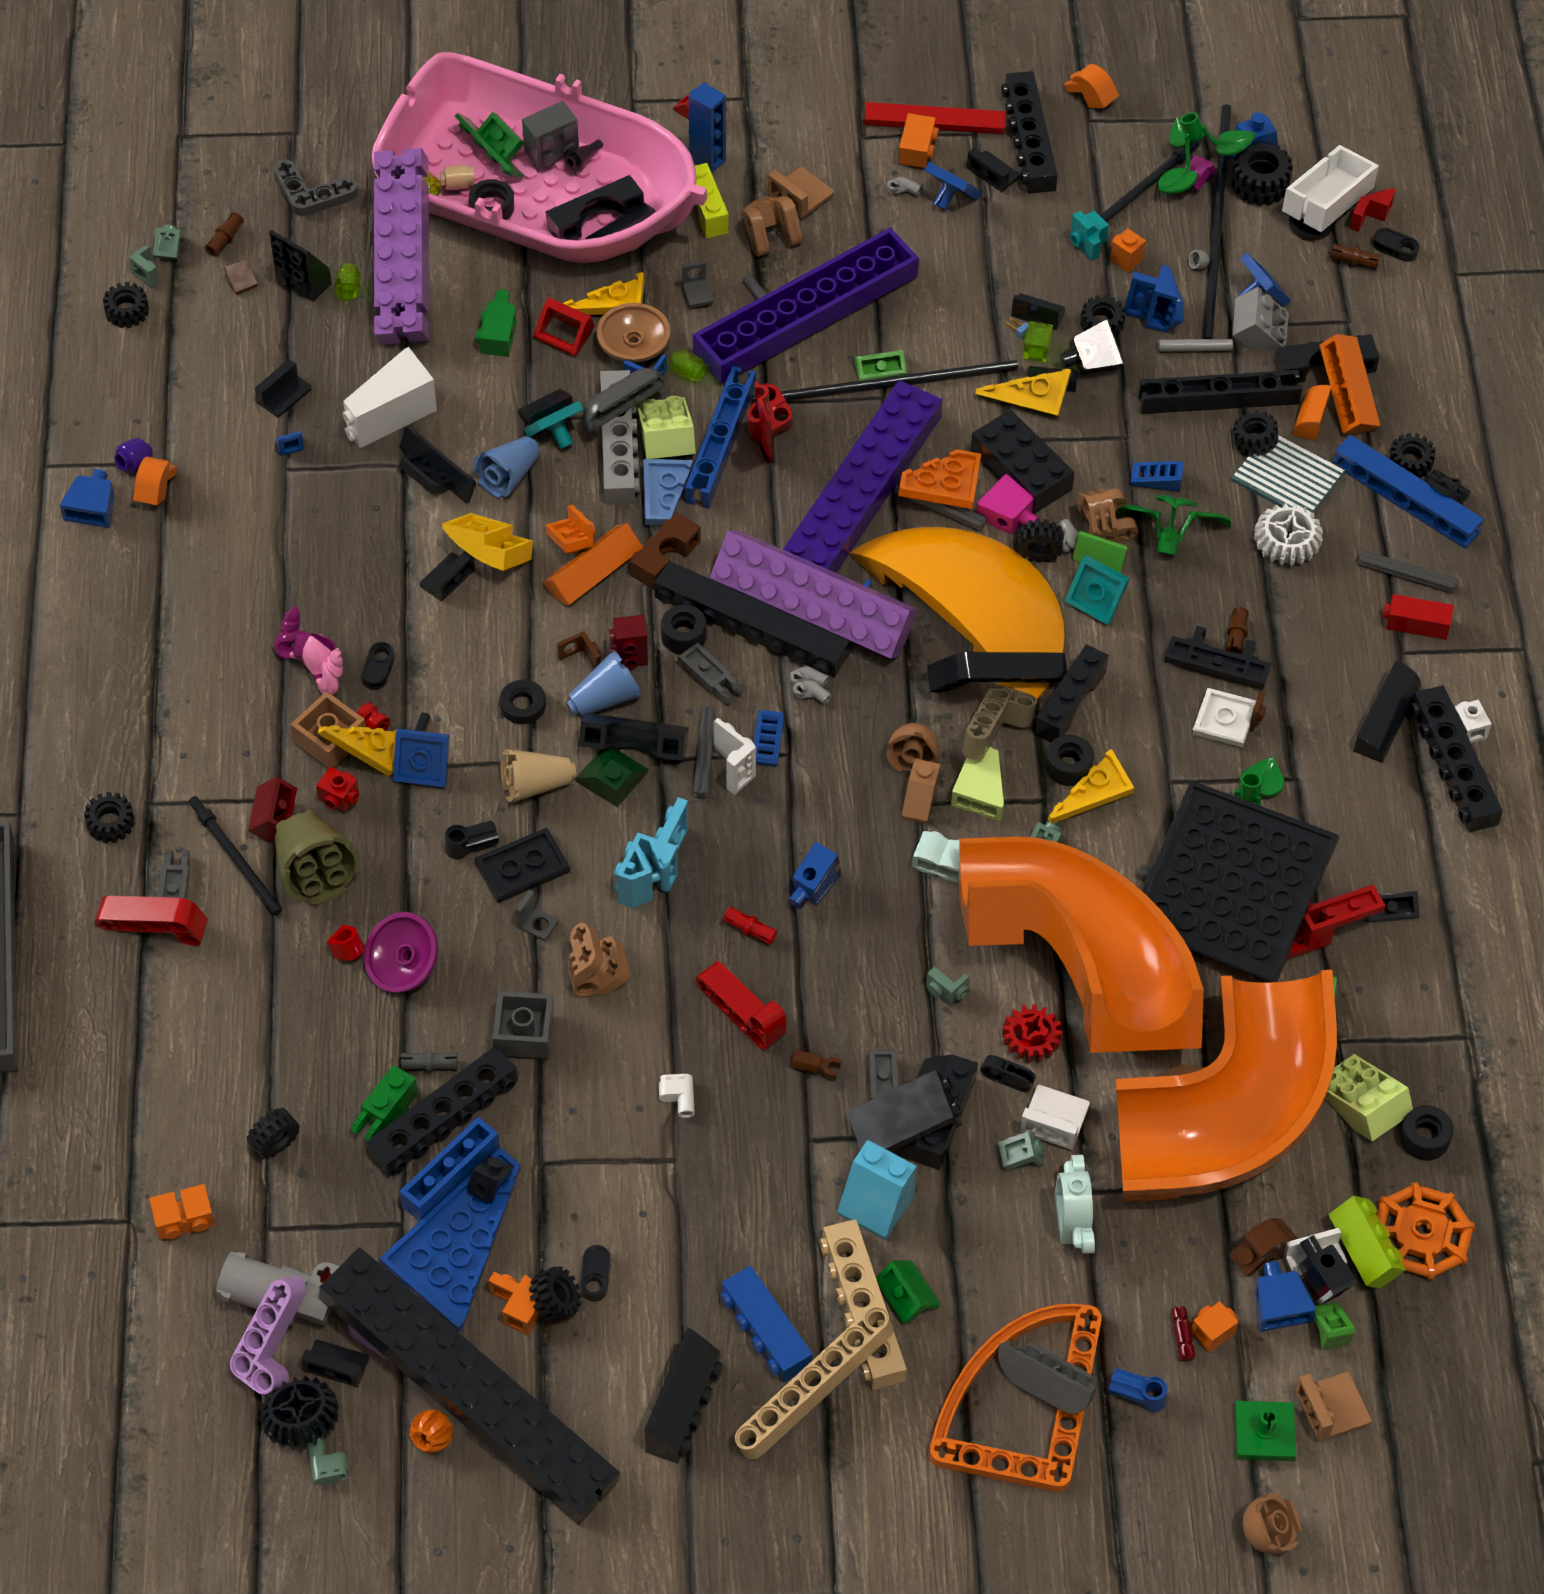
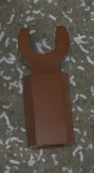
(815, 1064)

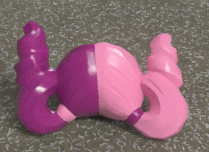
(312, 649)

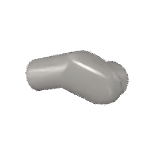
(903, 184)
(1070, 535)
(806, 674)
(812, 689)

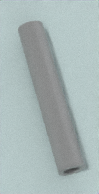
(1195, 345)

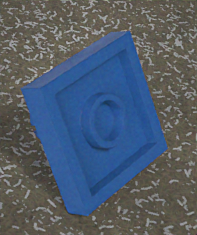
(950, 185)
(1263, 280)
(421, 757)

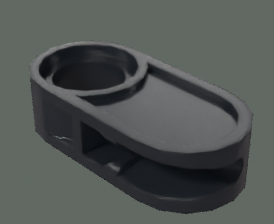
(1391, 241)
(375, 670)
(1008, 1073)
(595, 1268)

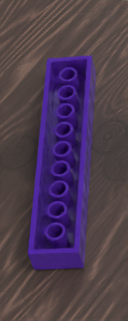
(806, 304)
(866, 477)

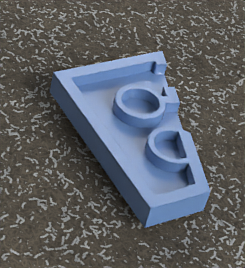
(663, 487)

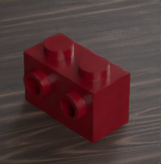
(629, 640)
(272, 804)

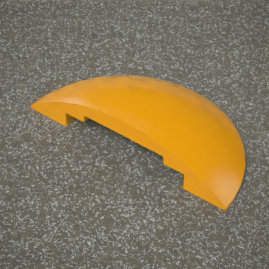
(974, 586)

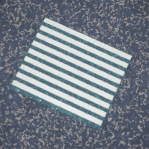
(1289, 476)

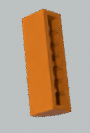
(1349, 384)
(593, 564)

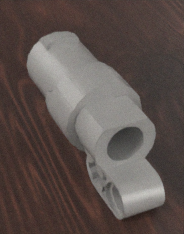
(248, 1281)

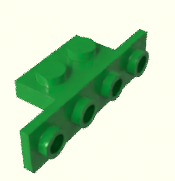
(497, 139)

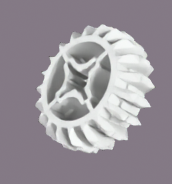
(1273, 529)

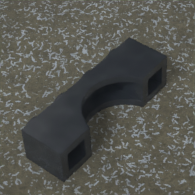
(614, 198)
(1308, 355)
(1061, 707)
(658, 738)

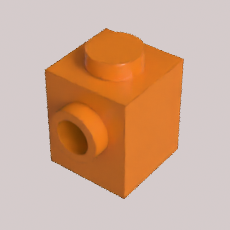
(1127, 250)
(1214, 1325)

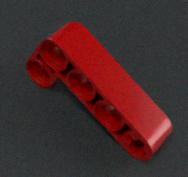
(153, 915)
(758, 1021)

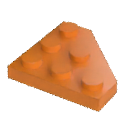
(944, 480)

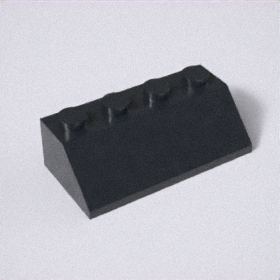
(932, 1148)
(682, 1398)

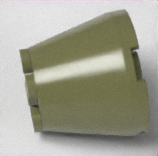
(314, 858)

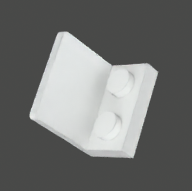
(739, 754)
(1054, 1116)

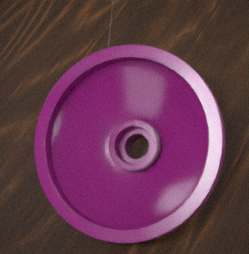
(389, 949)

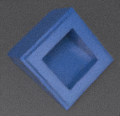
(290, 443)

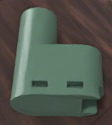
(325, 1467)

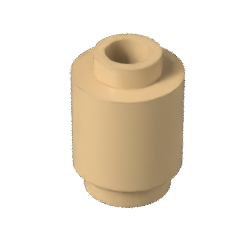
(457, 177)

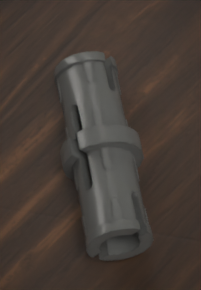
(429, 1061)

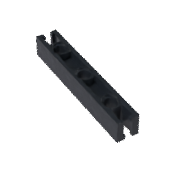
(1219, 392)

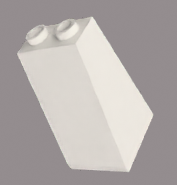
(390, 400)

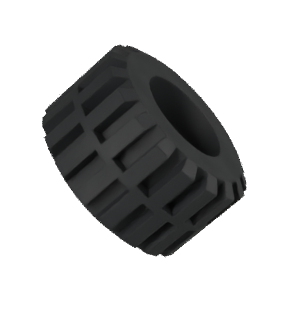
(1274, 177)

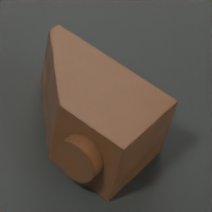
(921, 791)

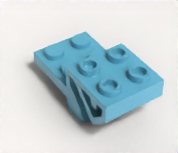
(652, 859)

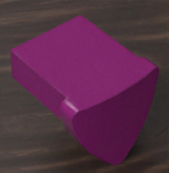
(1203, 168)

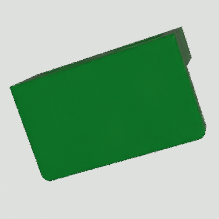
(906, 1289)

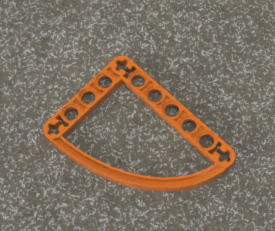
(1045, 1467)

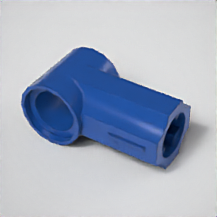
(1135, 1388)

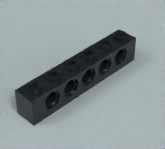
(1030, 132)
(1436, 703)
(403, 1130)

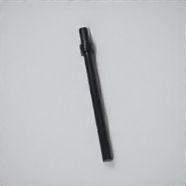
(1178, 157)
(208, 820)

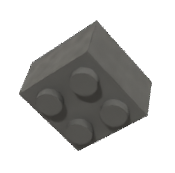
(550, 134)
(523, 1024)

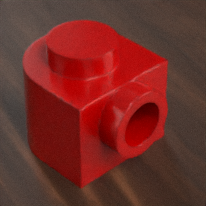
(346, 944)

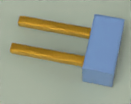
(1021, 331)

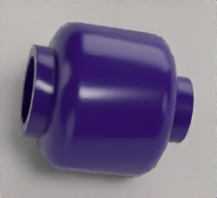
(130, 455)

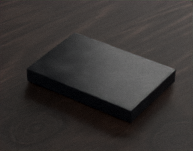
(522, 865)

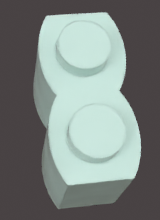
(937, 856)

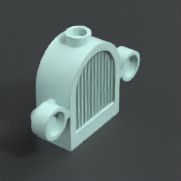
(1075, 1205)

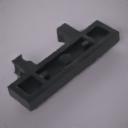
(1217, 662)

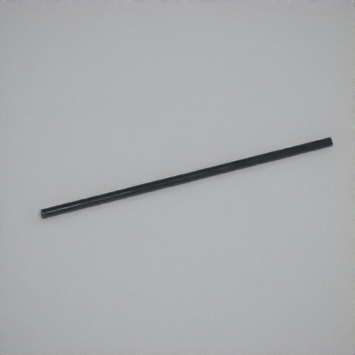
(1216, 231)

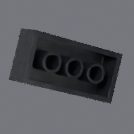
(1015, 450)

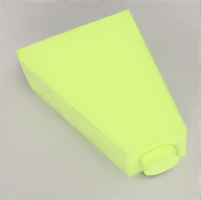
(980, 787)

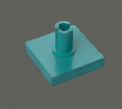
(555, 423)
(1097, 589)

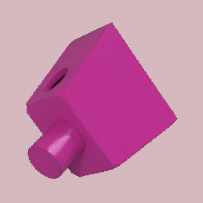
(1006, 505)

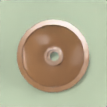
(633, 332)

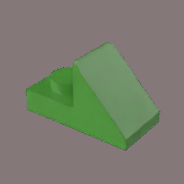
(1334, 1326)

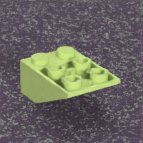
(666, 427)
(1368, 1097)

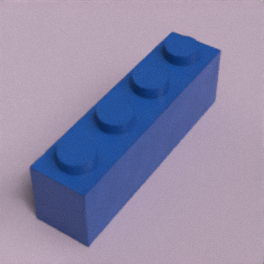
(707, 126)
(449, 1168)
(766, 1324)

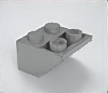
(1260, 321)

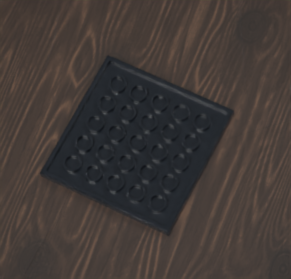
(1238, 879)

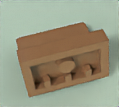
(801, 187)
(1332, 1405)

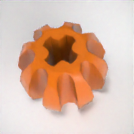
(431, 1431)

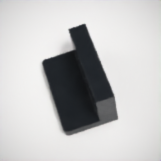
(991, 169)
(1037, 310)
(281, 389)
(448, 575)
(335, 1363)

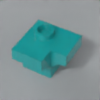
(1088, 233)

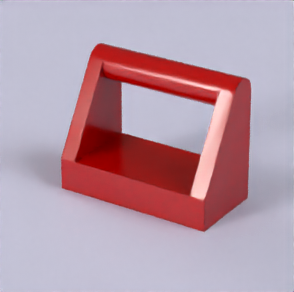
(566, 314)

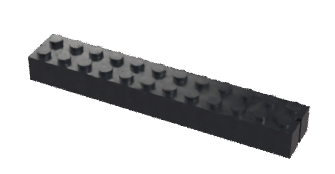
(469, 1385)

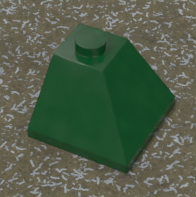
(612, 775)

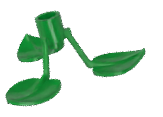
(1187, 131)
(1169, 538)
(1260, 779)

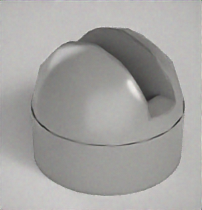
(1198, 259)

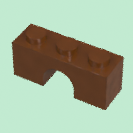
(675, 536)

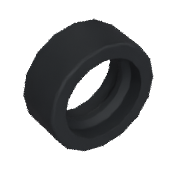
(493, 188)

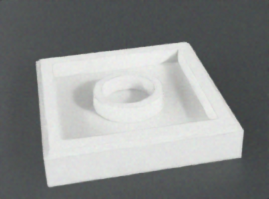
(1224, 717)

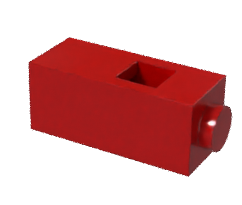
(1418, 616)

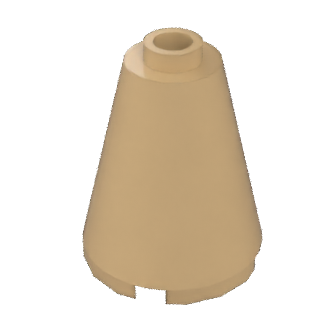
(534, 773)

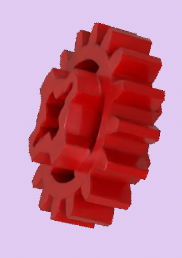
(1024, 1025)

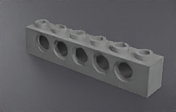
(619, 449)

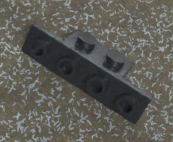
(433, 468)

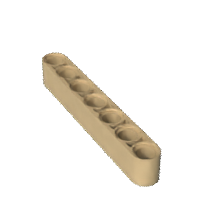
(816, 1369)

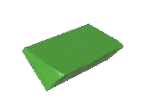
(880, 365)
(1100, 549)

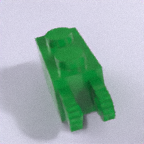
(497, 326)
(386, 1102)

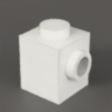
(1474, 720)

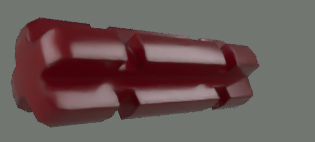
(1183, 1333)

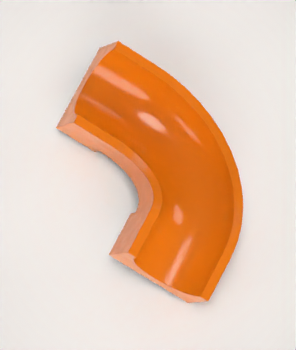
(1243, 1108)

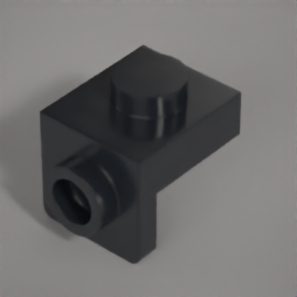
(488, 1178)

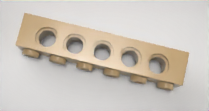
(848, 1238)

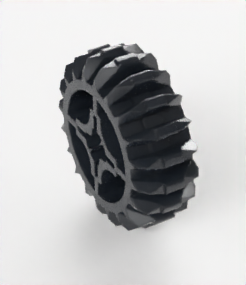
(299, 1412)

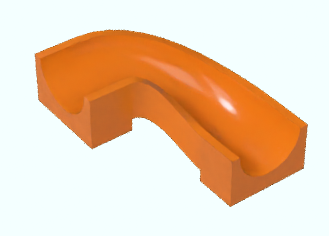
(1112, 938)

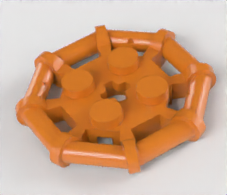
(1440, 1228)

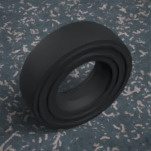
(526, 715)

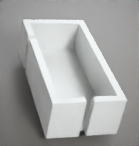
(1330, 188)

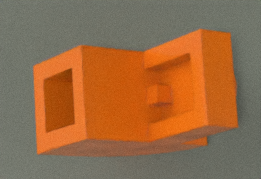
(1095, 86)
(152, 480)
(519, 1308)

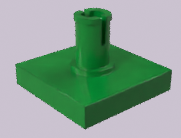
(1265, 1431)

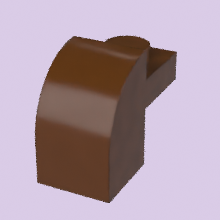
(1262, 1243)

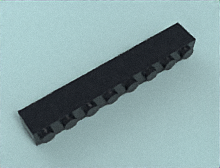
(753, 619)

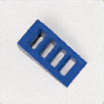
(1165, 482)
(768, 722)

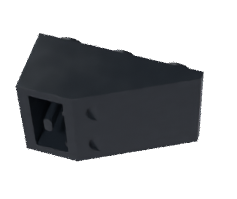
(298, 268)

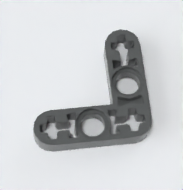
(306, 195)

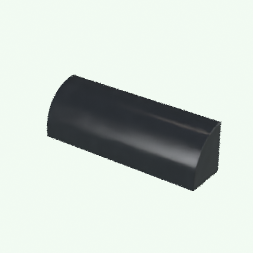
(1387, 713)

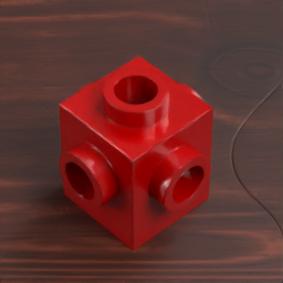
(338, 789)

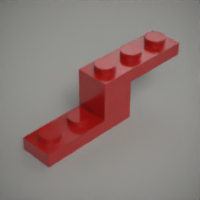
(1327, 915)

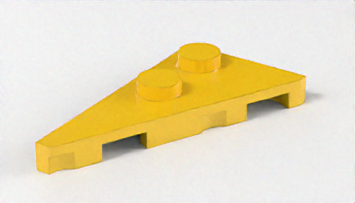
(610, 296)
(1038, 393)
(371, 746)
(1101, 786)

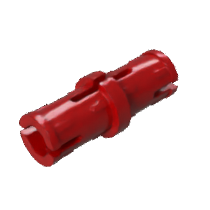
(750, 925)

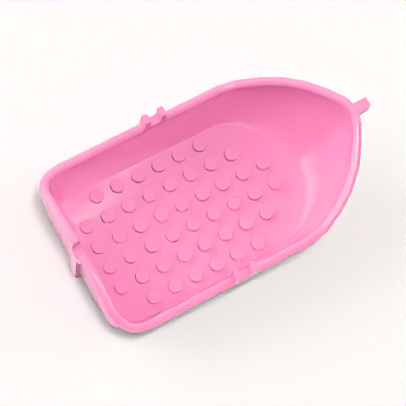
(630, 147)

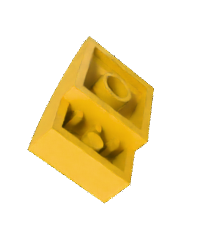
(489, 541)

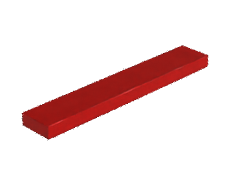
(946, 117)

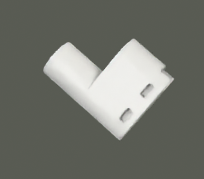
(678, 1089)

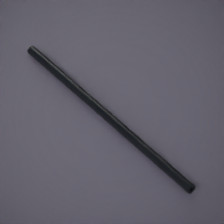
(892, 381)

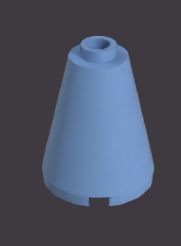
(505, 465)
(604, 687)

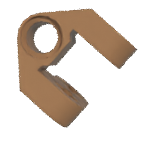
(769, 212)
(1100, 511)
(597, 971)

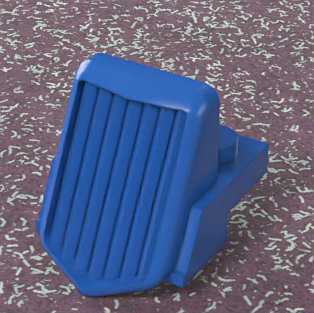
(1155, 300)

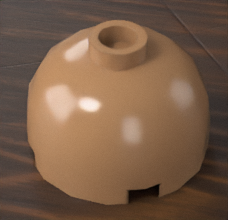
(911, 743)
(1271, 1524)

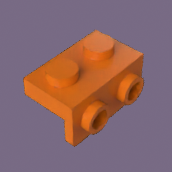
(572, 533)

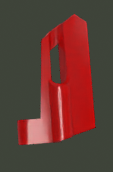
(762, 416)

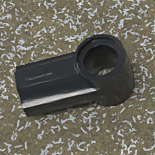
(462, 839)

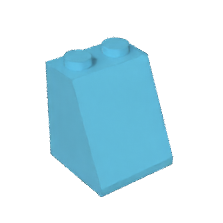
(877, 1189)

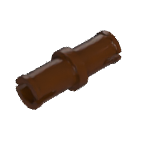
(224, 234)
(1355, 256)
(1237, 630)

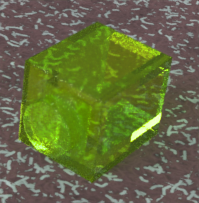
(1037, 341)

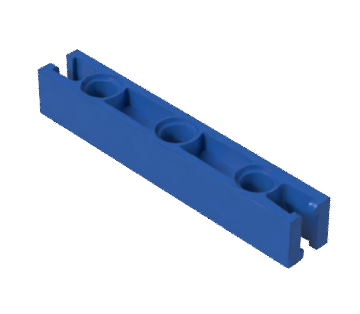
(720, 437)
(1408, 492)

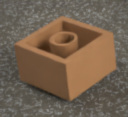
(324, 712)

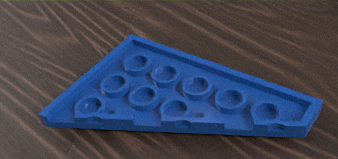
(450, 1248)

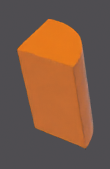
(1312, 412)

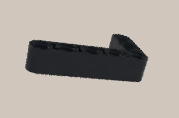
(996, 667)

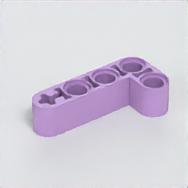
(284, 1299)

